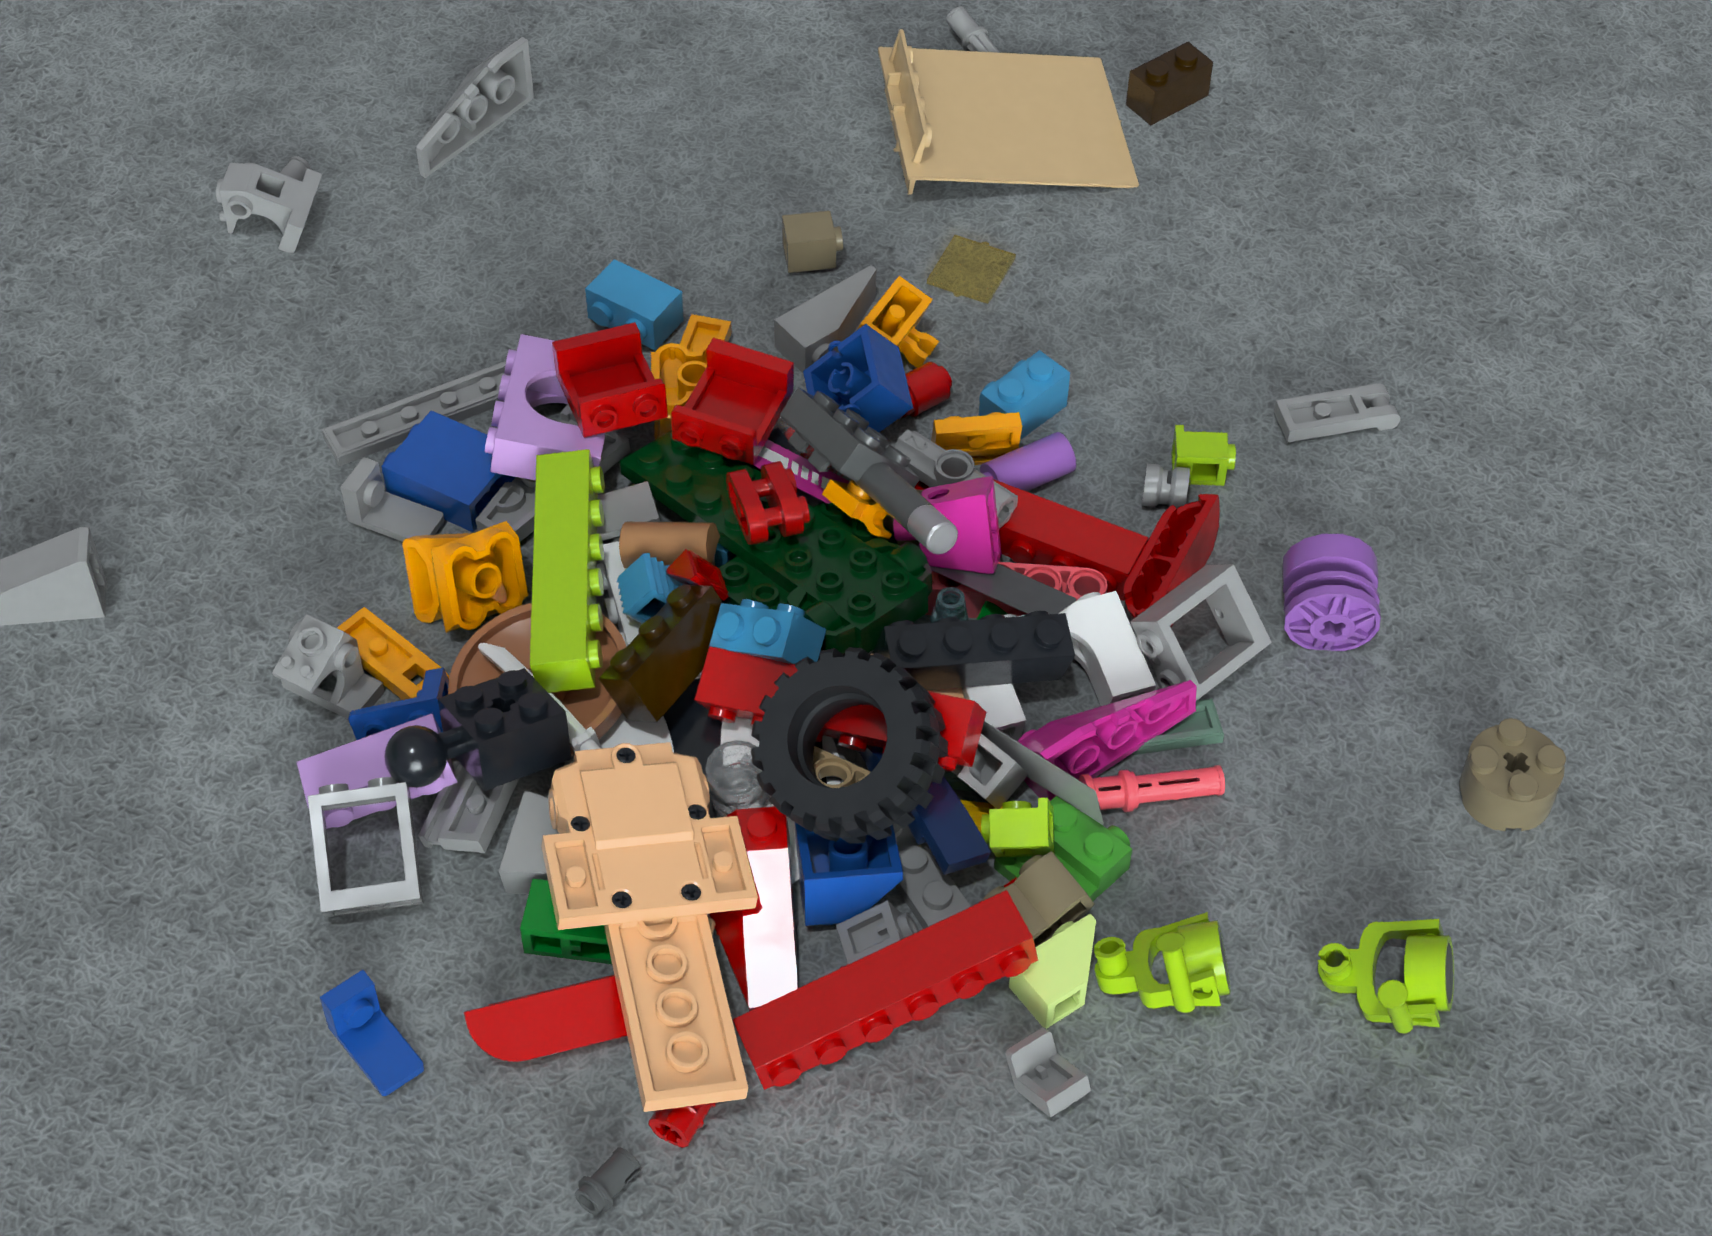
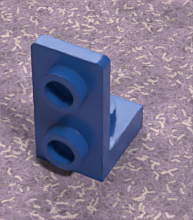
(385, 716)
(368, 1034)

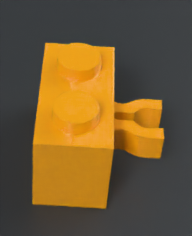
(897, 317)

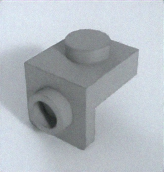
(1045, 1075)

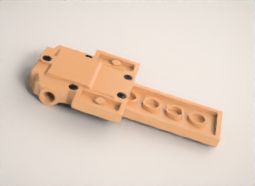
(650, 869)

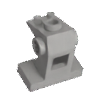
(246, 193)
(322, 650)

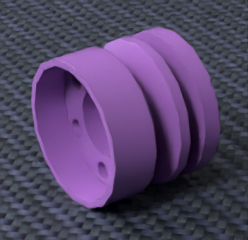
(1331, 592)

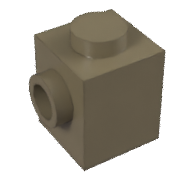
(810, 241)

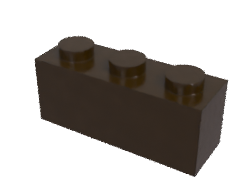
(664, 654)

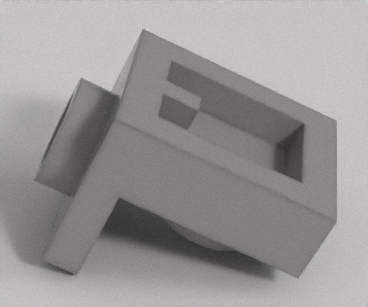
(874, 930)

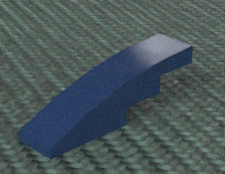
(942, 824)

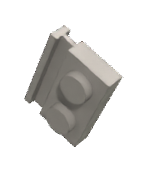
(465, 814)

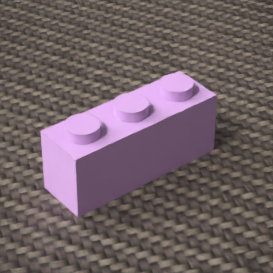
(359, 763)

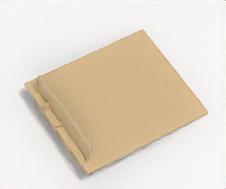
(1004, 118)

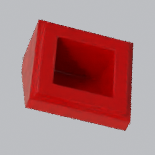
(694, 570)

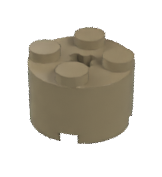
(1511, 776)

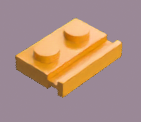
(979, 436)

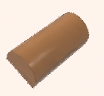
(667, 540)

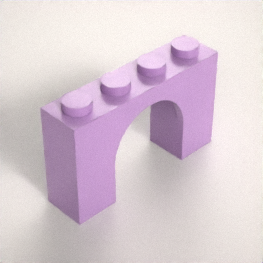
(521, 429)

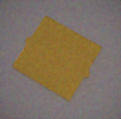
(971, 269)

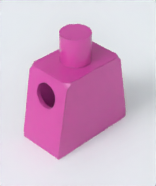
(974, 513)

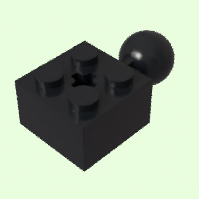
(491, 728)

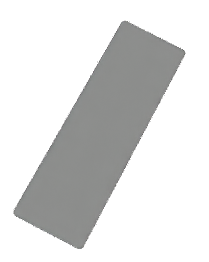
(1047, 774)

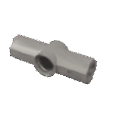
(943, 467)

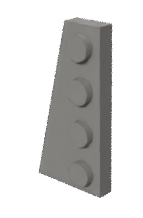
(517, 498)

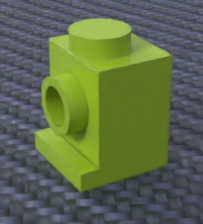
(1205, 454)
(1020, 829)

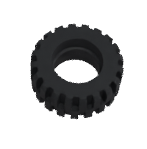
(801, 711)

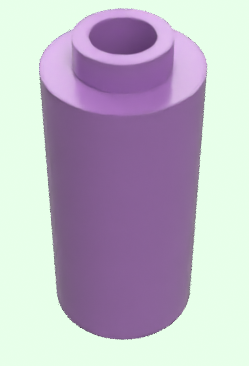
(1033, 463)

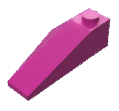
(1107, 734)

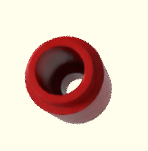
(927, 387)

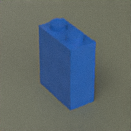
(444, 469)

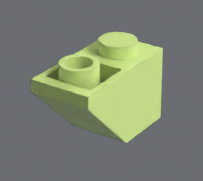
(1060, 976)

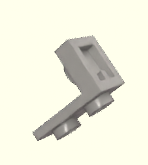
(383, 512)

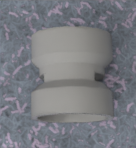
(1165, 486)

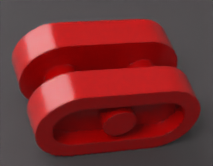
(780, 491)

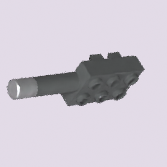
(862, 456)

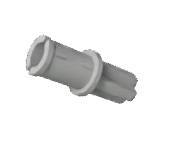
(972, 36)

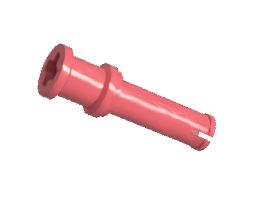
(1129, 791)

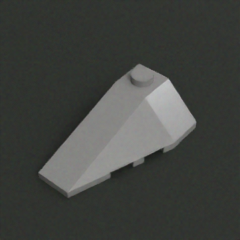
(479, 104)

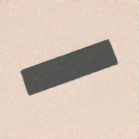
(1012, 589)

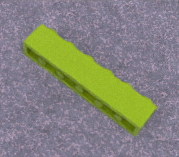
(566, 571)

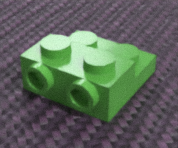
(1085, 848)

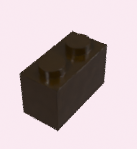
(1169, 83)

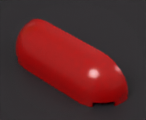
(1173, 552)
(549, 1021)

